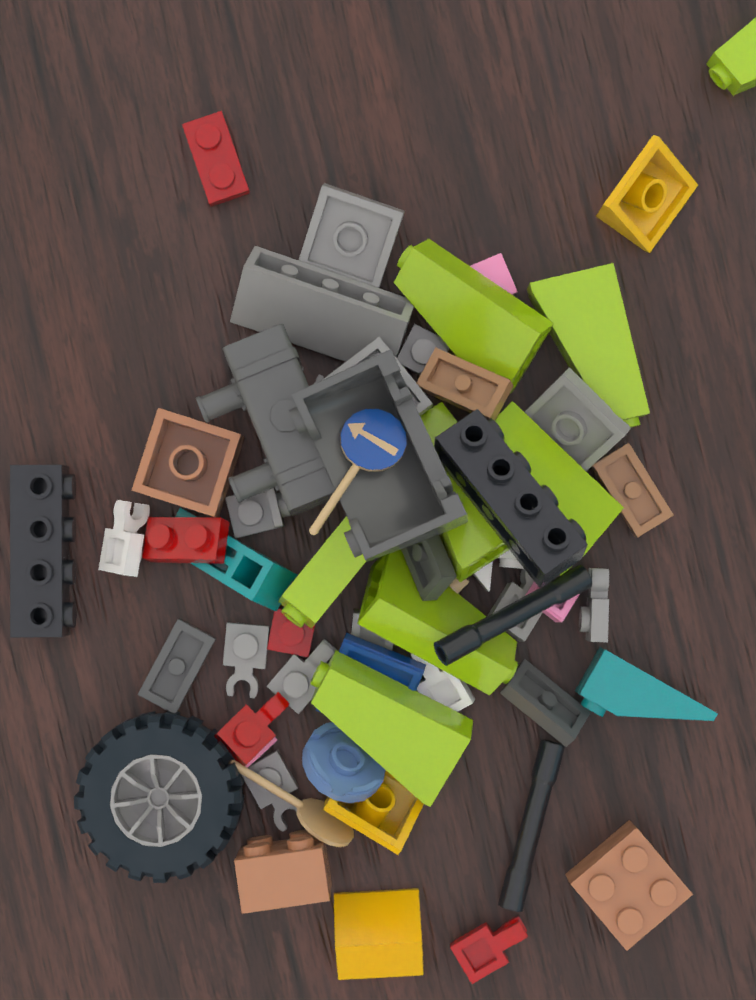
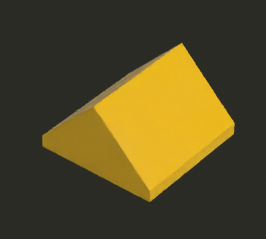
(648, 196)
(383, 816)
(378, 934)

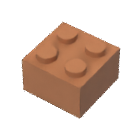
(188, 462)
(282, 872)
(628, 885)

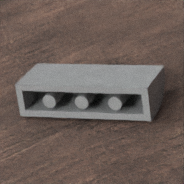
(318, 306)

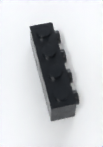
(510, 497)
(40, 551)

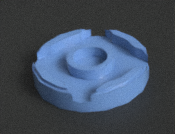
(340, 766)

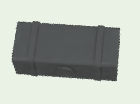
(264, 378)

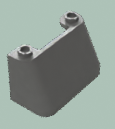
(390, 505)

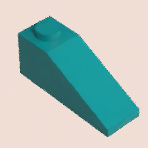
(249, 572)
(630, 692)

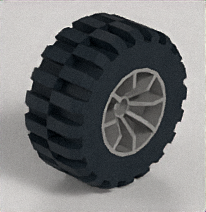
(159, 796)

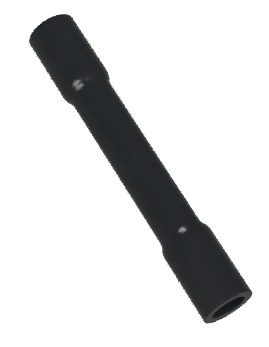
(473, 636)
(519, 871)

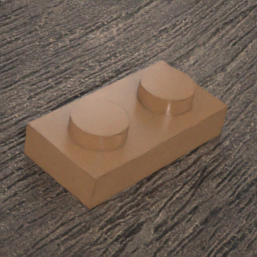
(464, 384)
(633, 488)

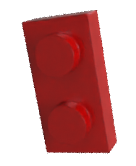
(216, 158)
(185, 540)

